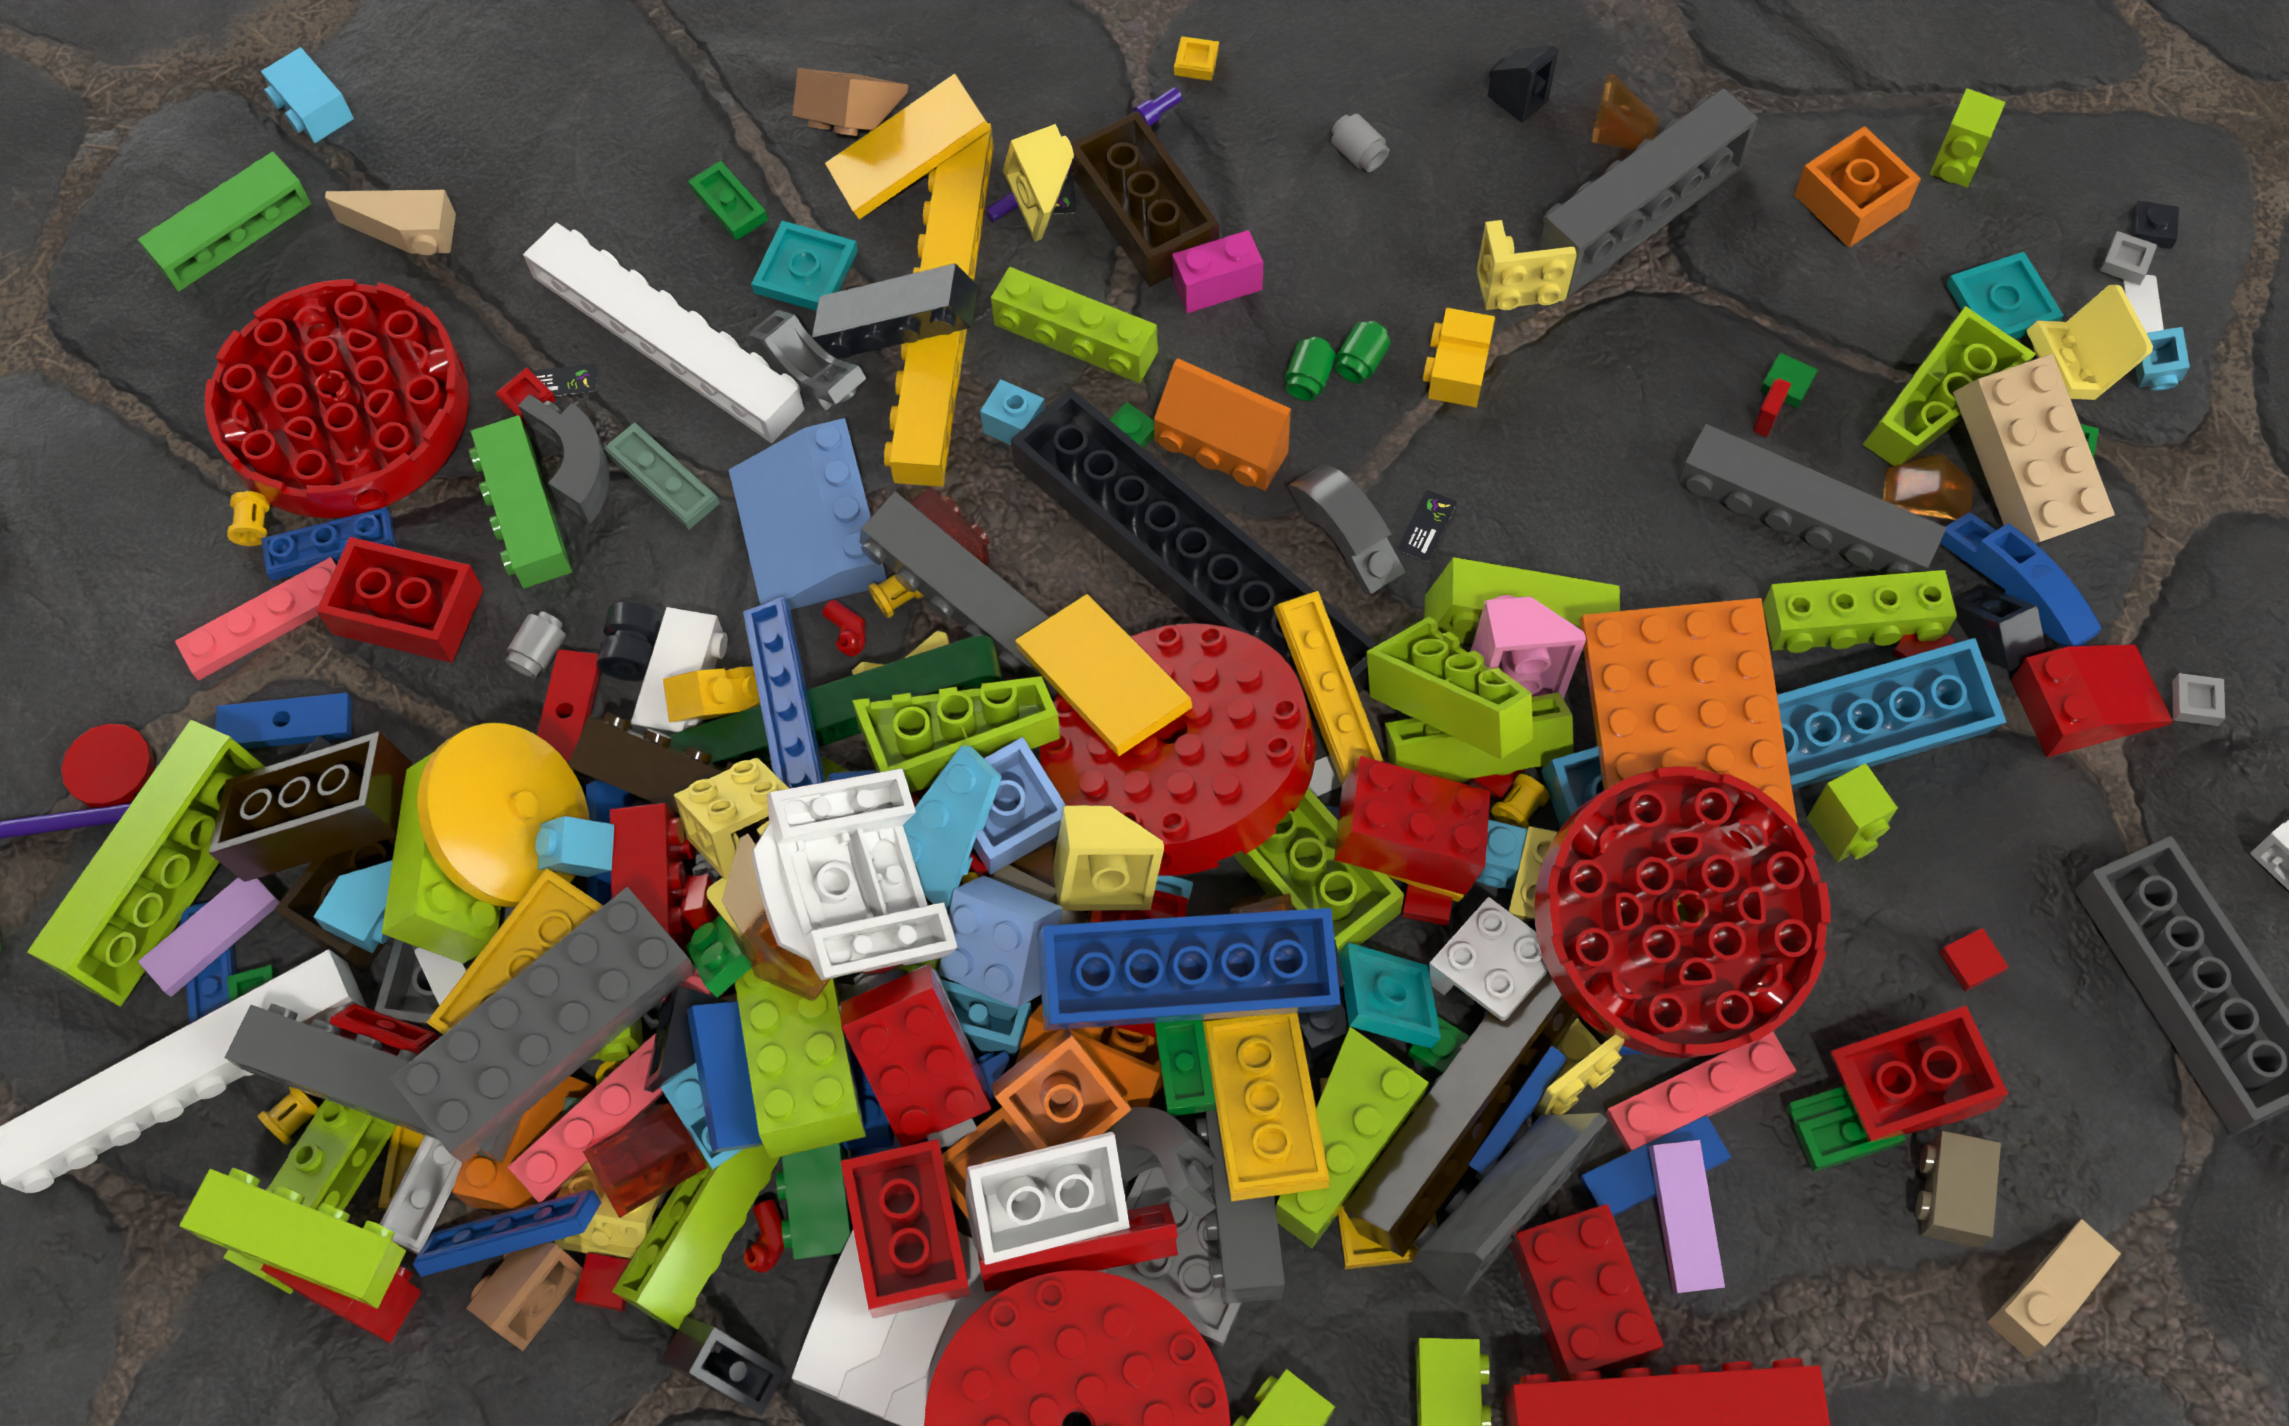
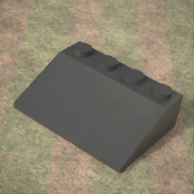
(1503, 1201)

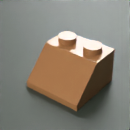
(844, 100)
(525, 1291)

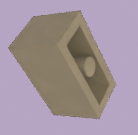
(1959, 1189)

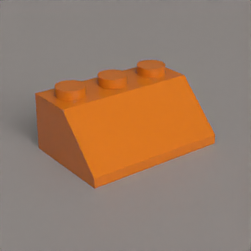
(1222, 425)
(1124, 1056)
(490, 1183)

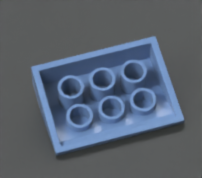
(805, 517)

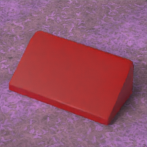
(389, 1031)

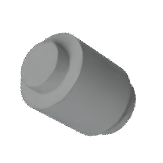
(1359, 142)
(535, 644)

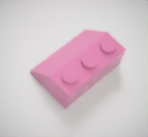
(1529, 643)

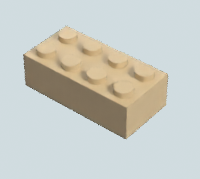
(2033, 450)

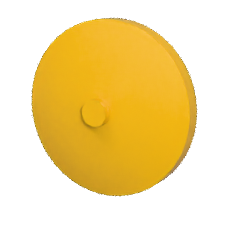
(486, 804)

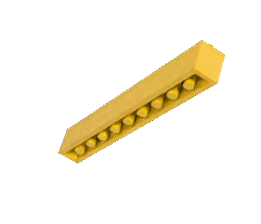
(933, 364)

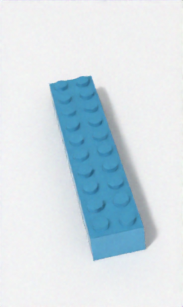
(1847, 721)

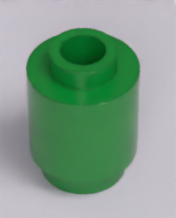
(1362, 351)
(1309, 368)

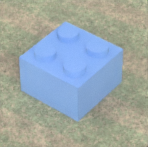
(1023, 811)
(997, 940)

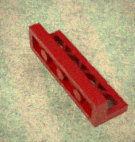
(1149, 1238)

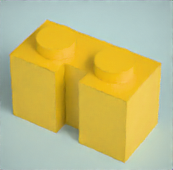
(1460, 357)
(710, 693)

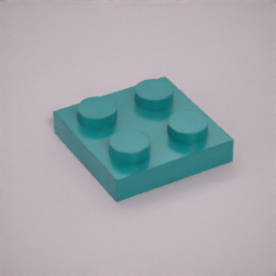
(803, 265)
(2006, 294)
(1389, 996)

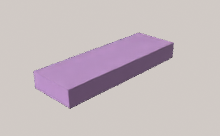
(208, 934)
(1686, 1216)

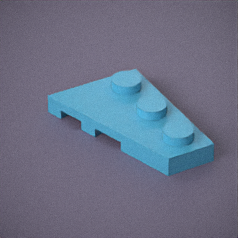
(949, 821)

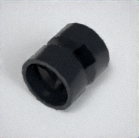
(630, 641)

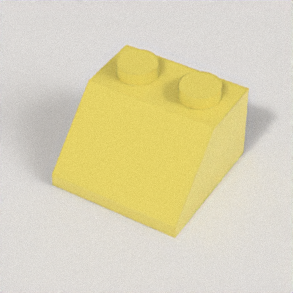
(1036, 175)
(1104, 861)

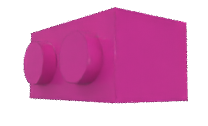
(1217, 271)

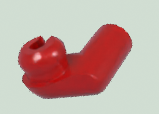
(851, 627)
(769, 1245)

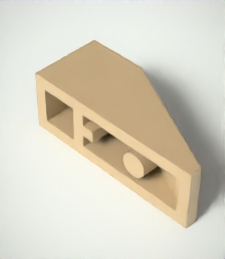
(403, 218)
(2054, 1290)

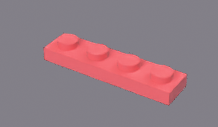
(256, 621)
(1700, 1092)
(597, 1116)

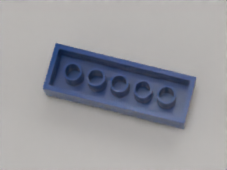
(1187, 968)

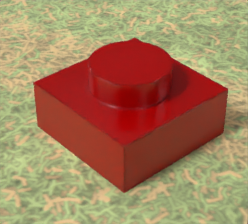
(696, 906)

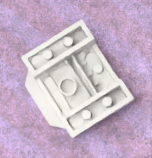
(845, 879)
(885, 1360)

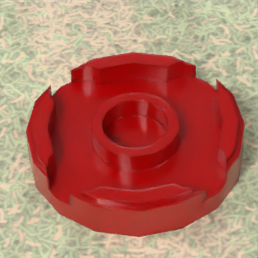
(107, 765)

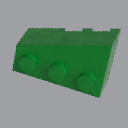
(815, 1202)

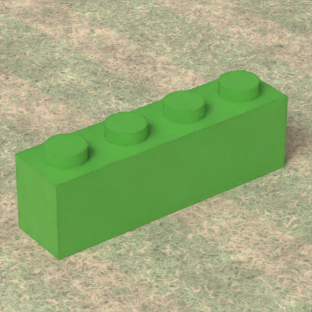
(225, 221)
(520, 502)

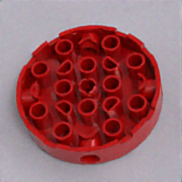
(337, 398)
(1216, 772)
(1615, 925)
(1077, 1347)

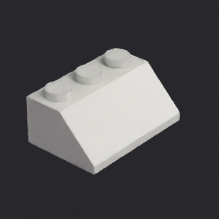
(1046, 1198)

